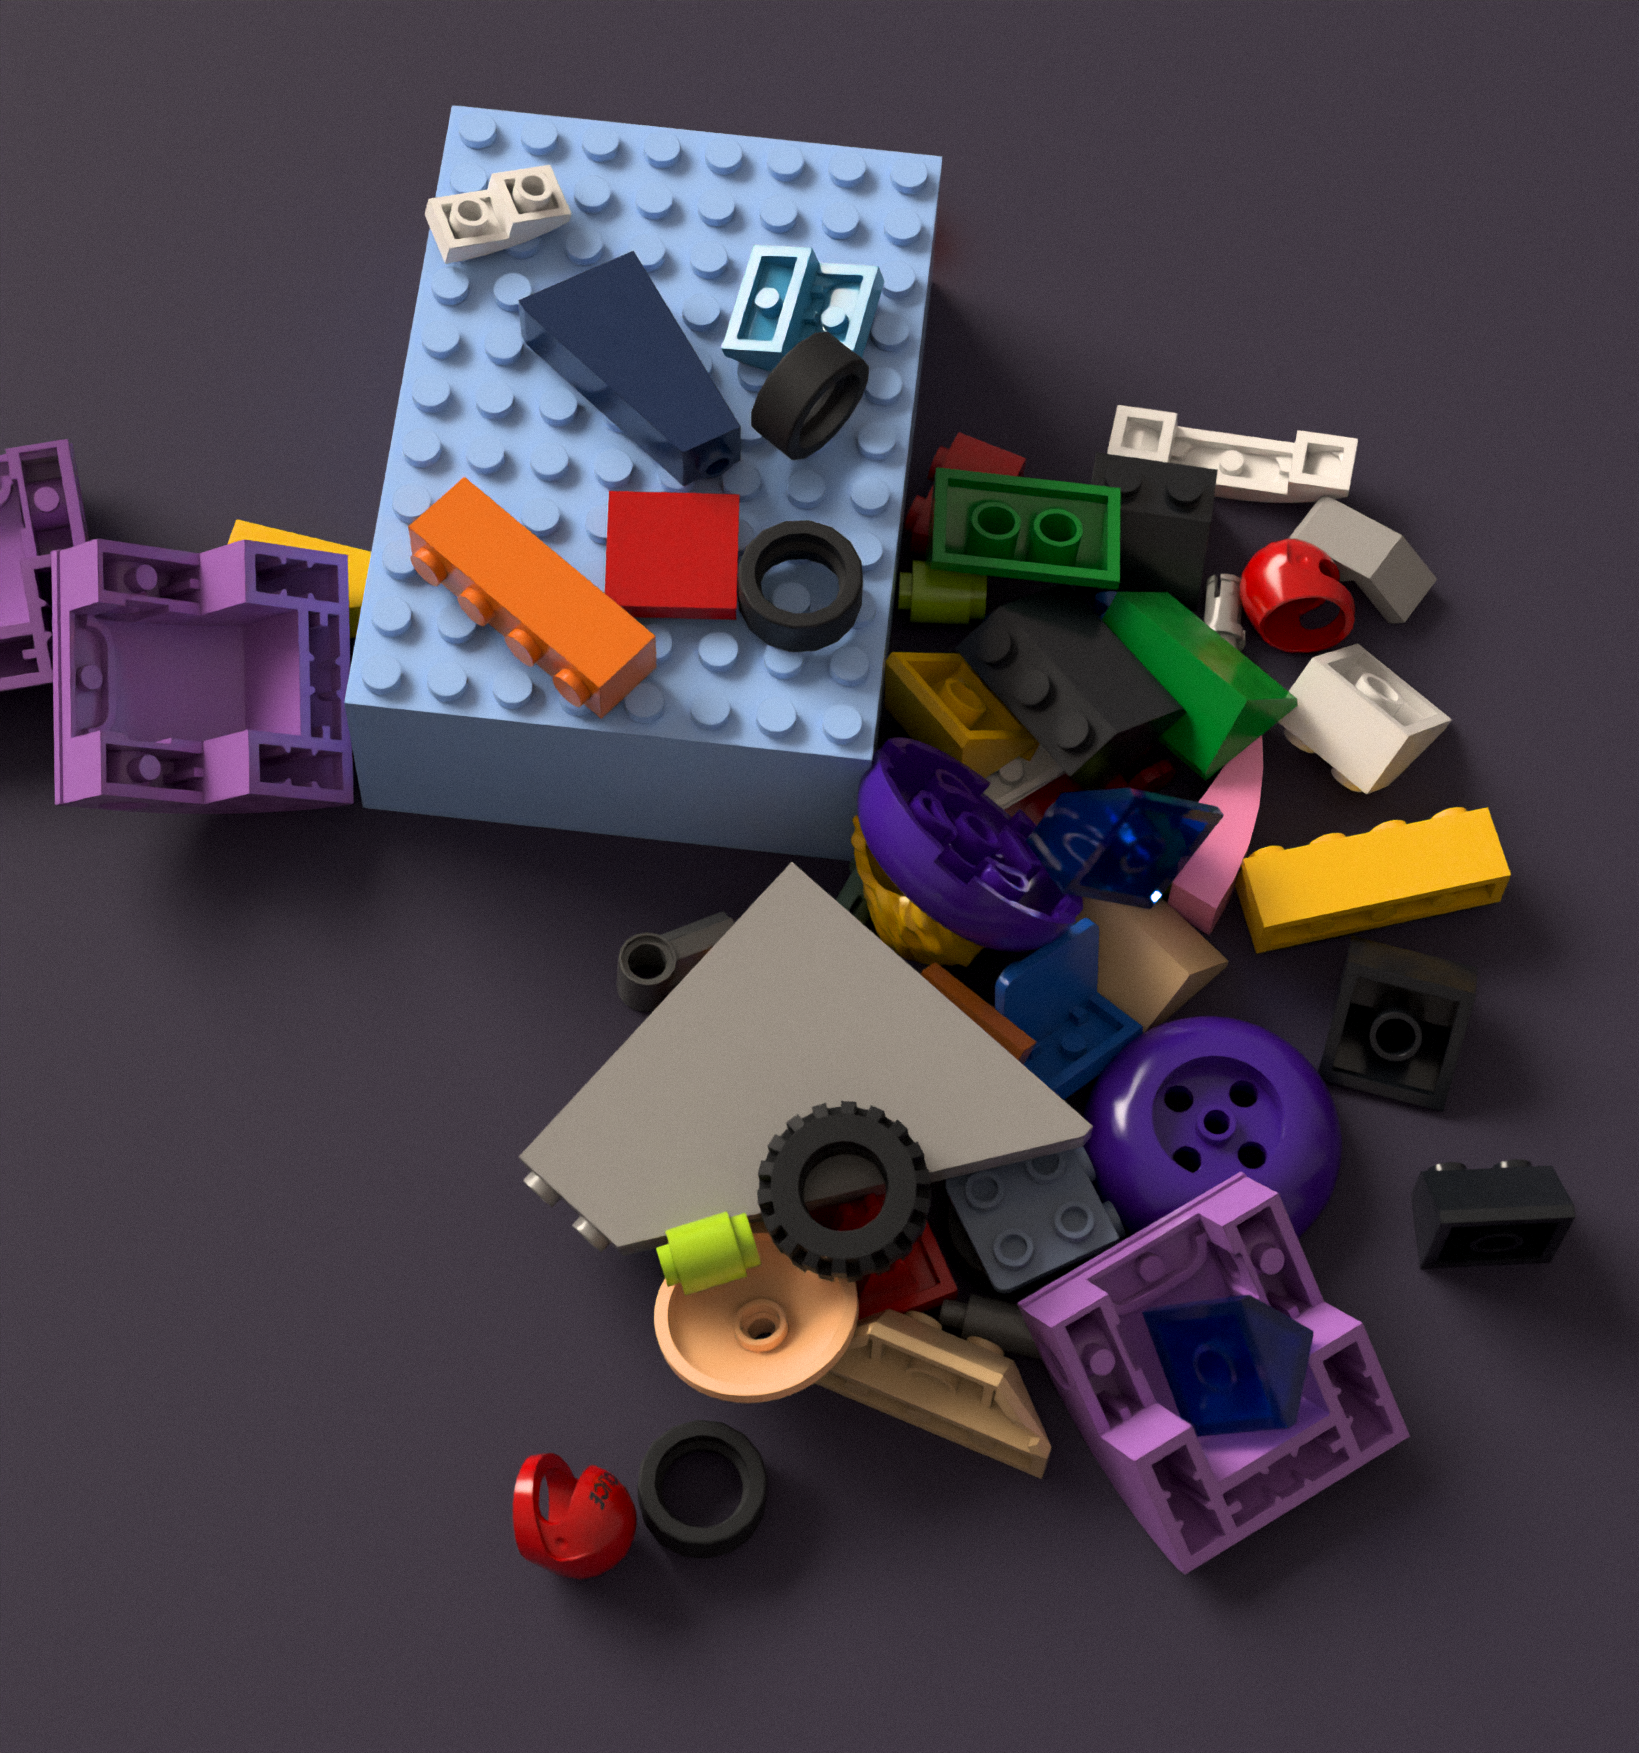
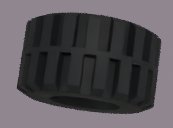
(834, 1133)

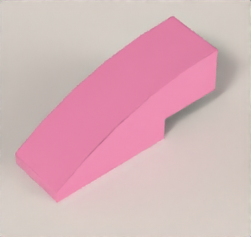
(1211, 874)

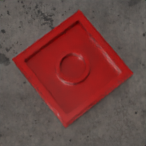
(673, 554)

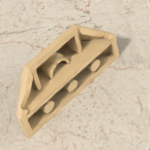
(942, 1386)

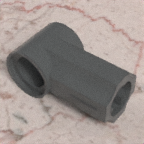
(671, 954)

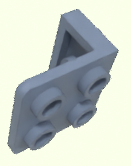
(1034, 1217)

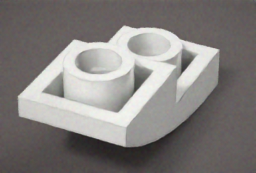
(508, 213)

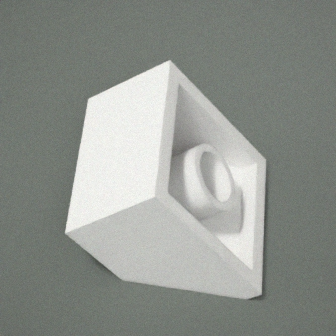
(1360, 718)

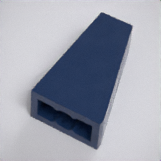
(635, 365)

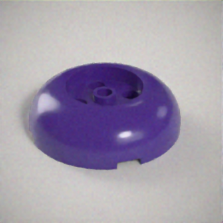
(958, 850)
(1205, 1063)

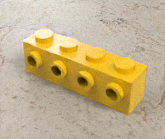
(1371, 878)

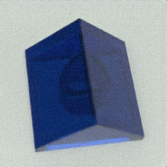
(1231, 1363)

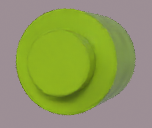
(942, 595)
(708, 1252)

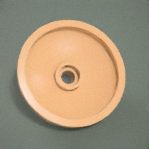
(714, 1331)

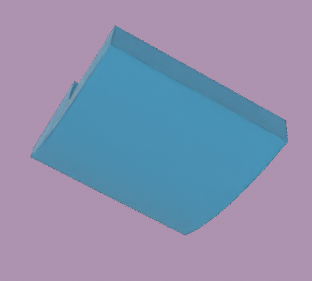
(794, 296)

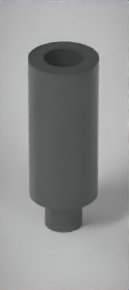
(991, 1320)

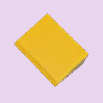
(953, 709)

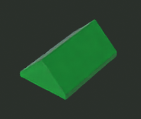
(1024, 528)
(1222, 691)

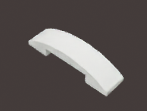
(1245, 465)

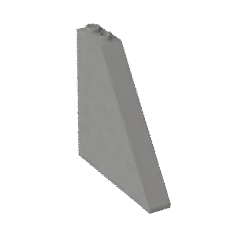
(763, 1028)

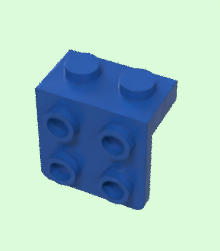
(1058, 1006)

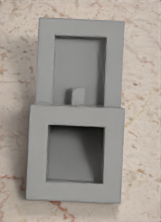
(1370, 555)

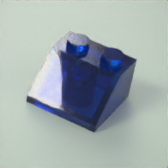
(1120, 842)

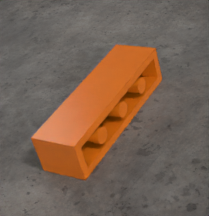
(531, 598)

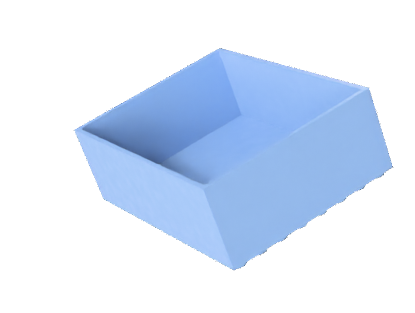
(726, 732)

